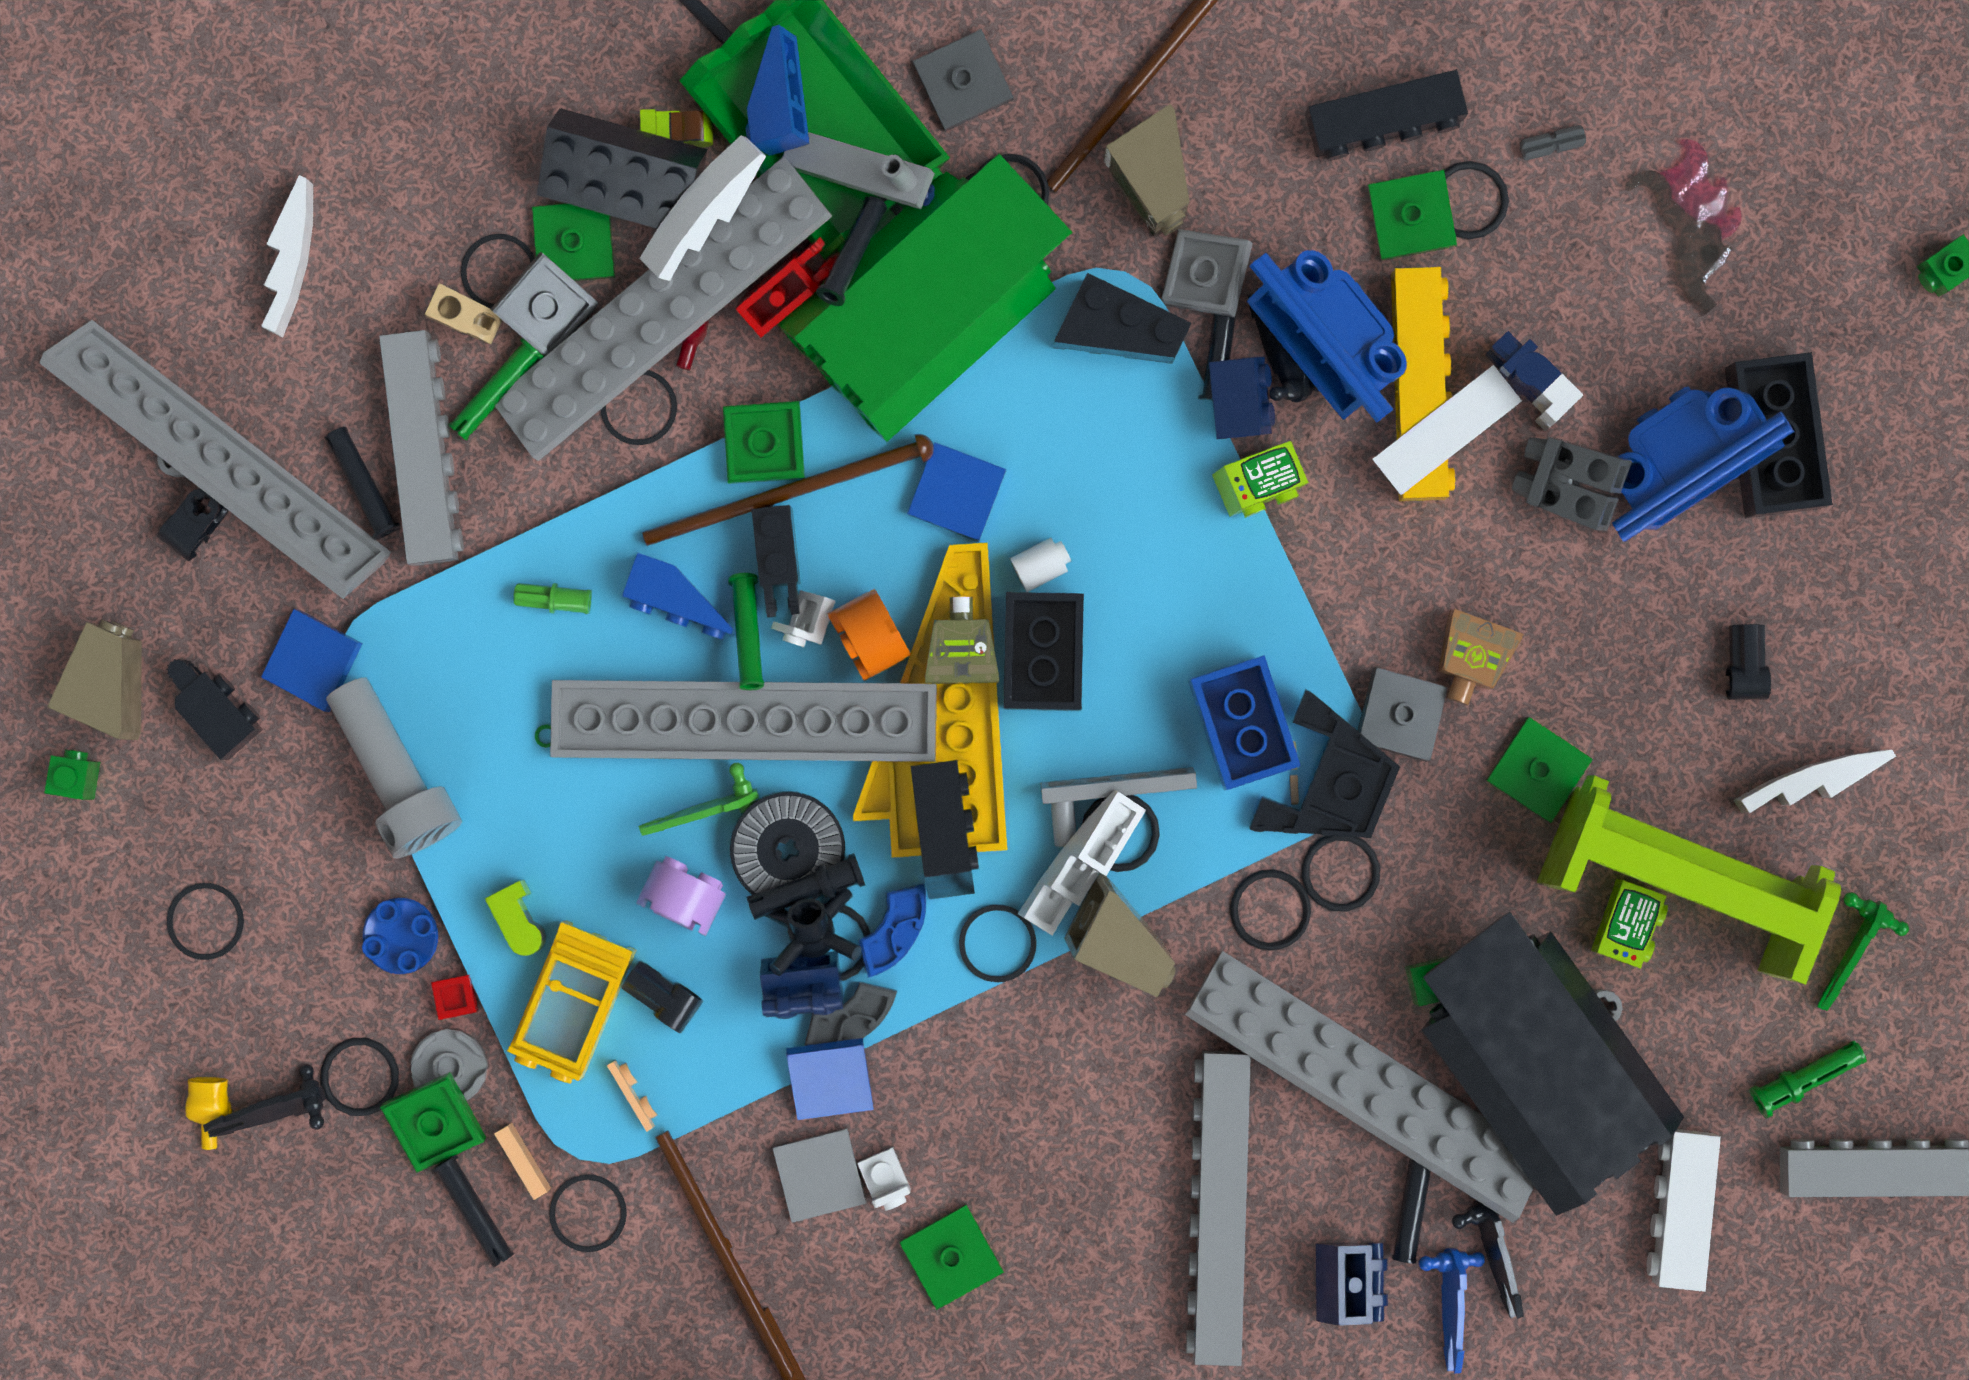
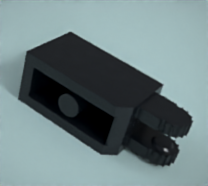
(777, 555)
(212, 709)

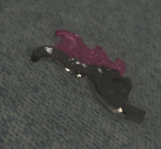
(1698, 215)

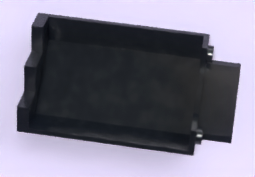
(1545, 1062)

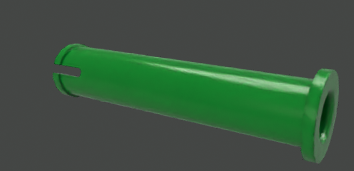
(497, 386)
(747, 630)

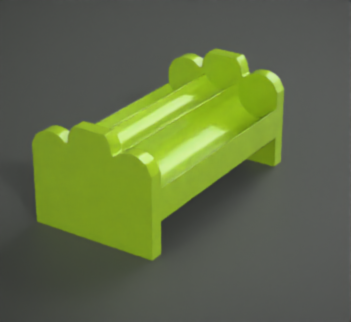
(1791, 911)

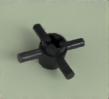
(812, 931)

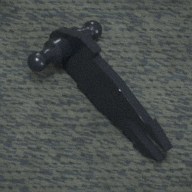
(1295, 383)
(306, 1100)
(1496, 1252)

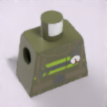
(961, 648)

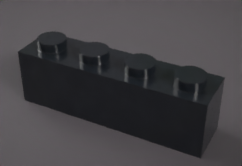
(1386, 114)

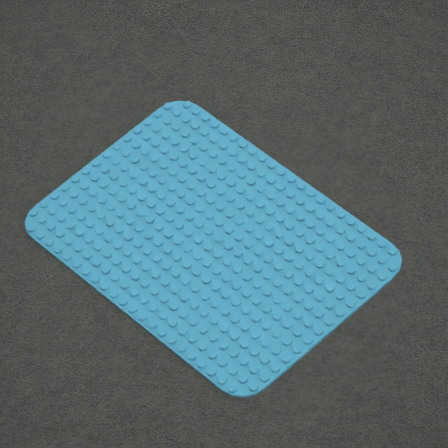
(1172, 587)

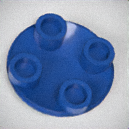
(400, 936)

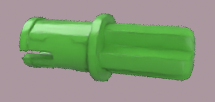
(552, 598)

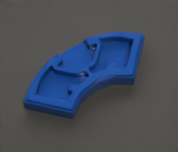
(897, 930)

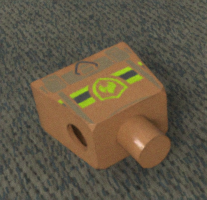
(1475, 653)

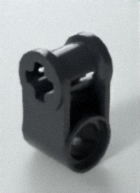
(190, 526)

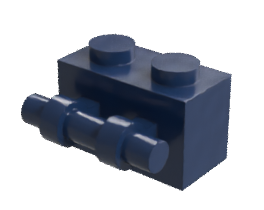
(1241, 397)
(803, 988)
(1350, 1283)

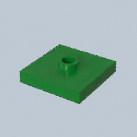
(1412, 215)
(575, 240)
(763, 442)
(1539, 769)
(433, 1122)
(951, 1256)

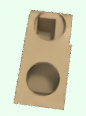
(463, 314)

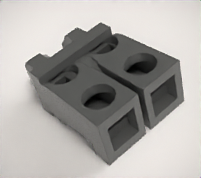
(1559, 477)

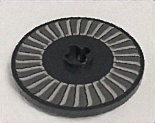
(775, 821)

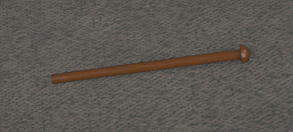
(1181, 29)
(921, 448)
(761, 1318)

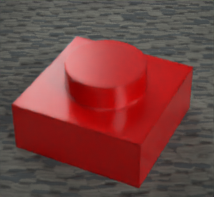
(454, 997)

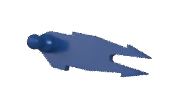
(1454, 1277)

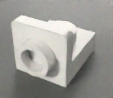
(885, 1179)

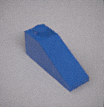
(777, 99)

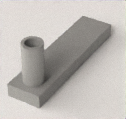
(862, 170)
(1063, 793)

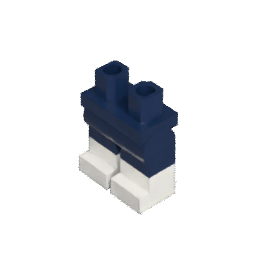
(1534, 377)

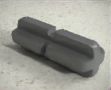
(1546, 144)

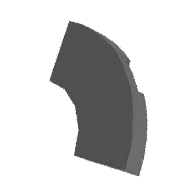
(856, 1019)

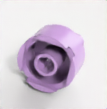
(682, 896)

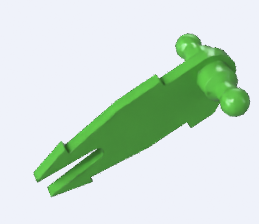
(741, 799)

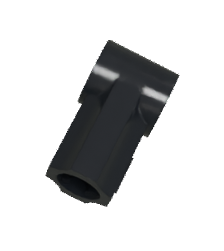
(1747, 669)
(670, 1001)

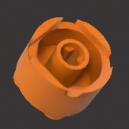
(869, 634)

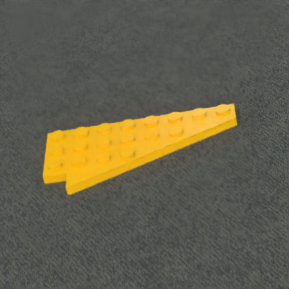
(964, 725)

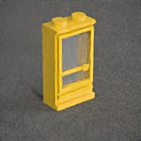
(571, 1003)

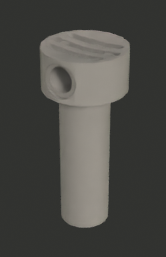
(413, 813)

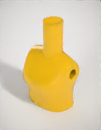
(206, 1102)

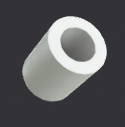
(1040, 563)

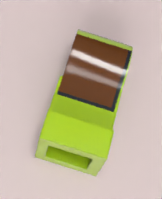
(686, 126)
(515, 921)

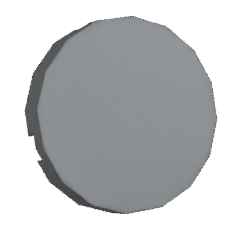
(454, 1053)

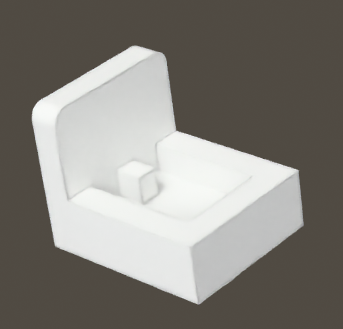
(811, 621)

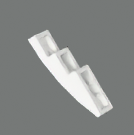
(708, 198)
(292, 240)
(1826, 776)
(1080, 861)

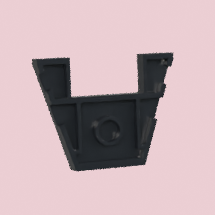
(1345, 788)

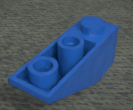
(668, 589)

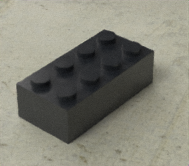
(616, 168)
(1797, 473)

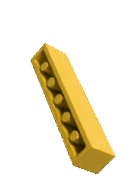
(1420, 334)

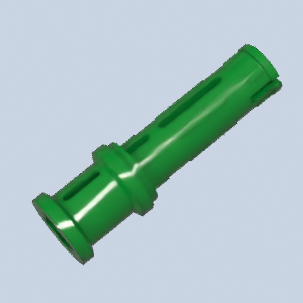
(1793, 1085)

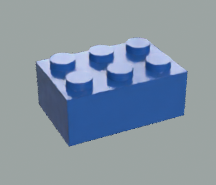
(1244, 723)

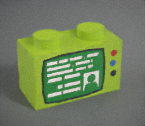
(1260, 479)
(1630, 924)

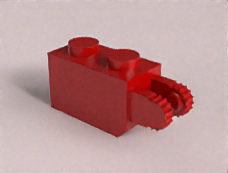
(783, 289)

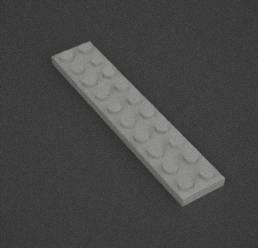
(660, 313)
(215, 458)
(736, 724)
(1360, 1083)

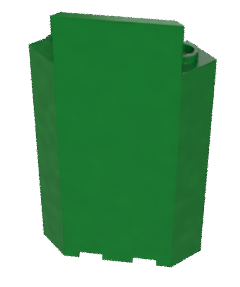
(842, 99)
(932, 295)

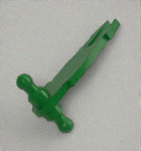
(1875, 917)

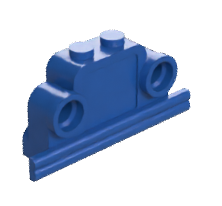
(1330, 331)
(1692, 452)

